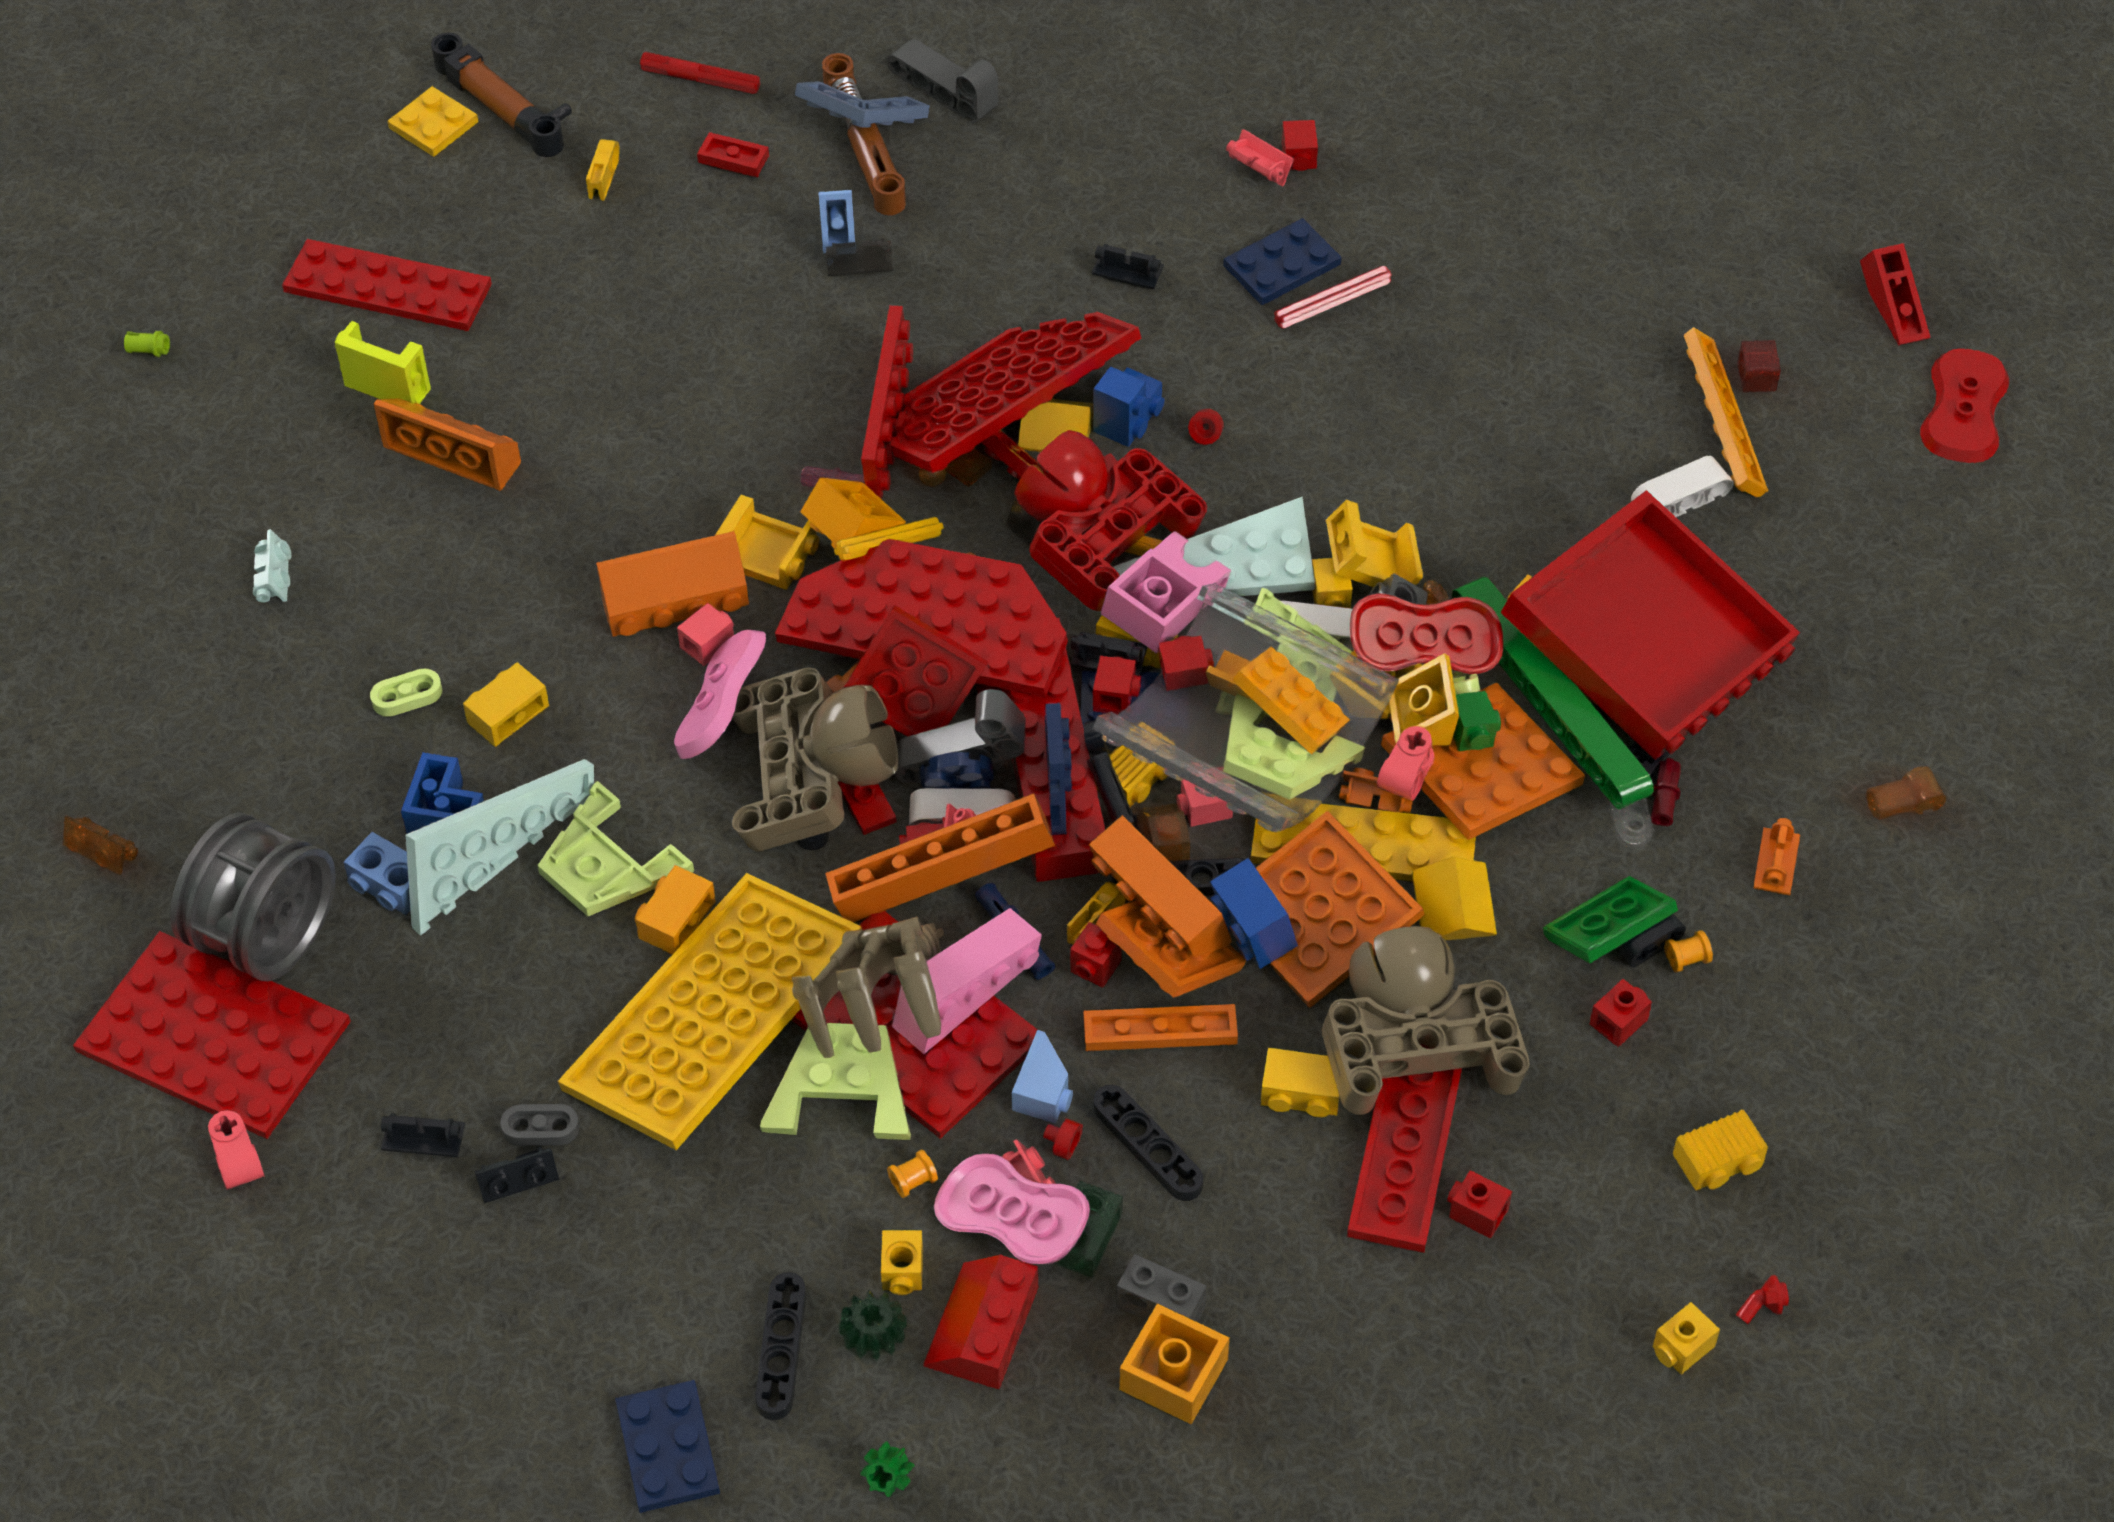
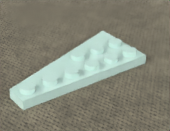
(1260, 551)

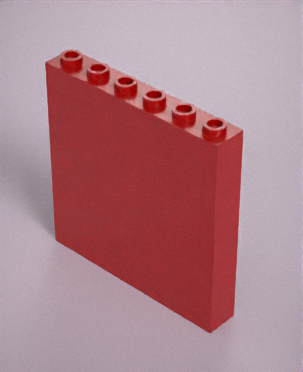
(1651, 625)

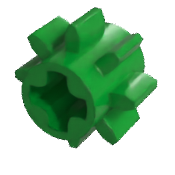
(887, 1469)

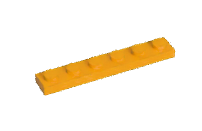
(1725, 413)

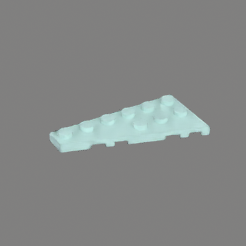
(484, 839)

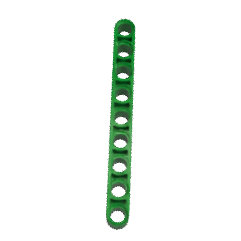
(1565, 708)

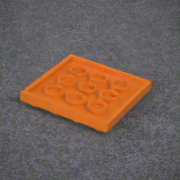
(1498, 781)
(1334, 903)

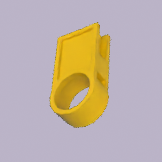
(603, 168)
(1104, 899)

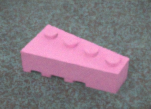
(972, 973)

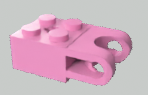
(1160, 593)

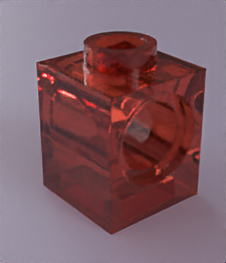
(1758, 366)

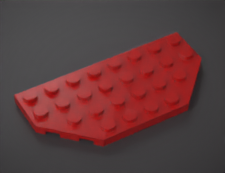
(1002, 385)
(966, 597)

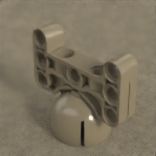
(805, 748)
(1417, 1006)

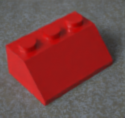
(984, 1319)

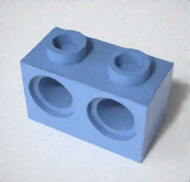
(383, 880)

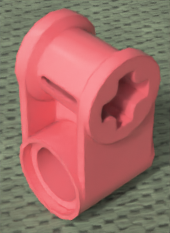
(1407, 763)
(234, 1153)

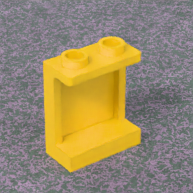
(767, 546)
(1369, 552)

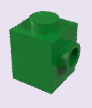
(1476, 722)

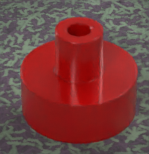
(1202, 432)
(1064, 1138)

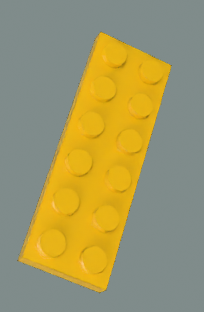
(1392, 838)

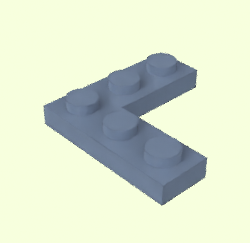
(861, 111)

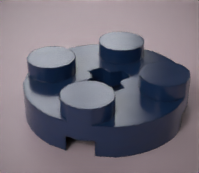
(957, 772)

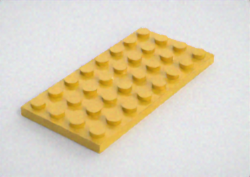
(706, 1012)

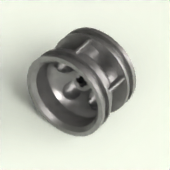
(252, 896)

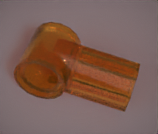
(1915, 791)

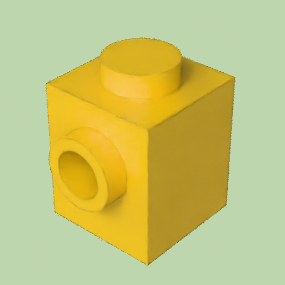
(1685, 1338)

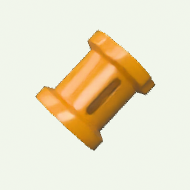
(1688, 951)
(912, 1173)

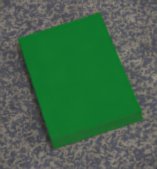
(1610, 919)

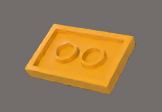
(1291, 699)

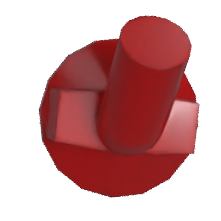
(1771, 1295)

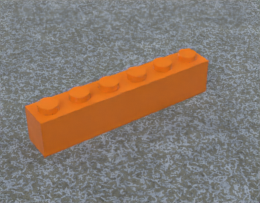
(940, 859)

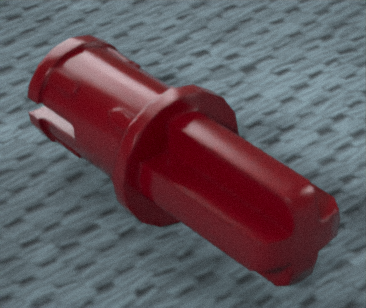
(1666, 792)

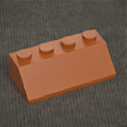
(447, 442)
(672, 583)
(1159, 889)

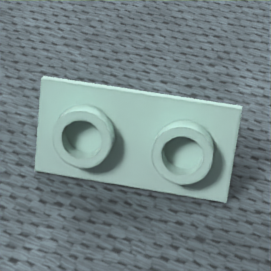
(272, 568)

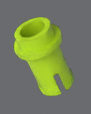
(147, 343)

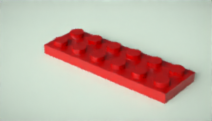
(387, 284)
(887, 401)
(1404, 1159)

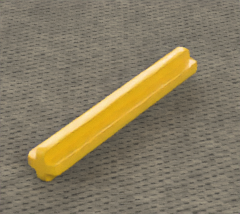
(910, 532)

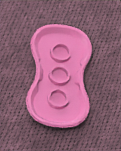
(719, 693)
(1029, 1217)

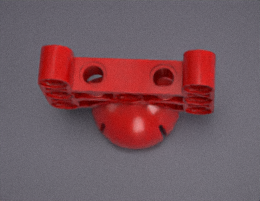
(1098, 513)

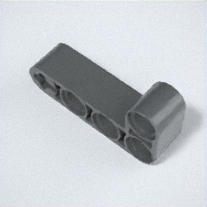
(967, 92)
(994, 732)

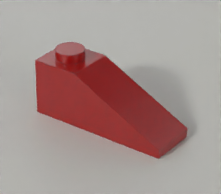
(1895, 293)

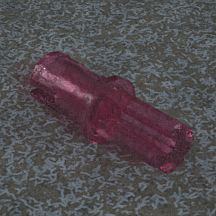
(811, 475)

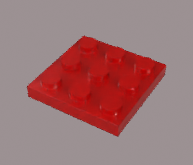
(917, 673)

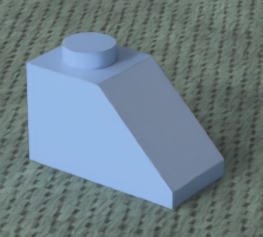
(836, 217)
(1042, 1083)

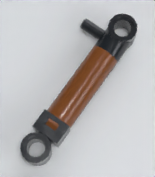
(467, 71)

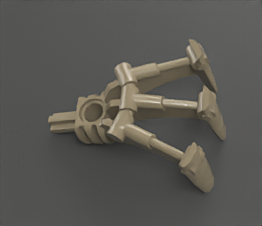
(858, 966)

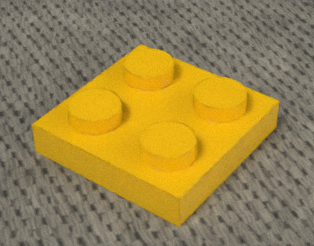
(432, 121)

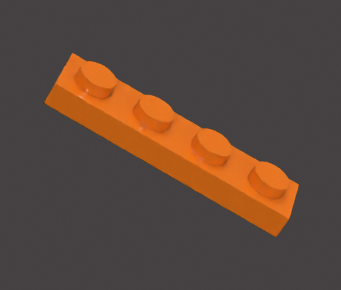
(1160, 1027)

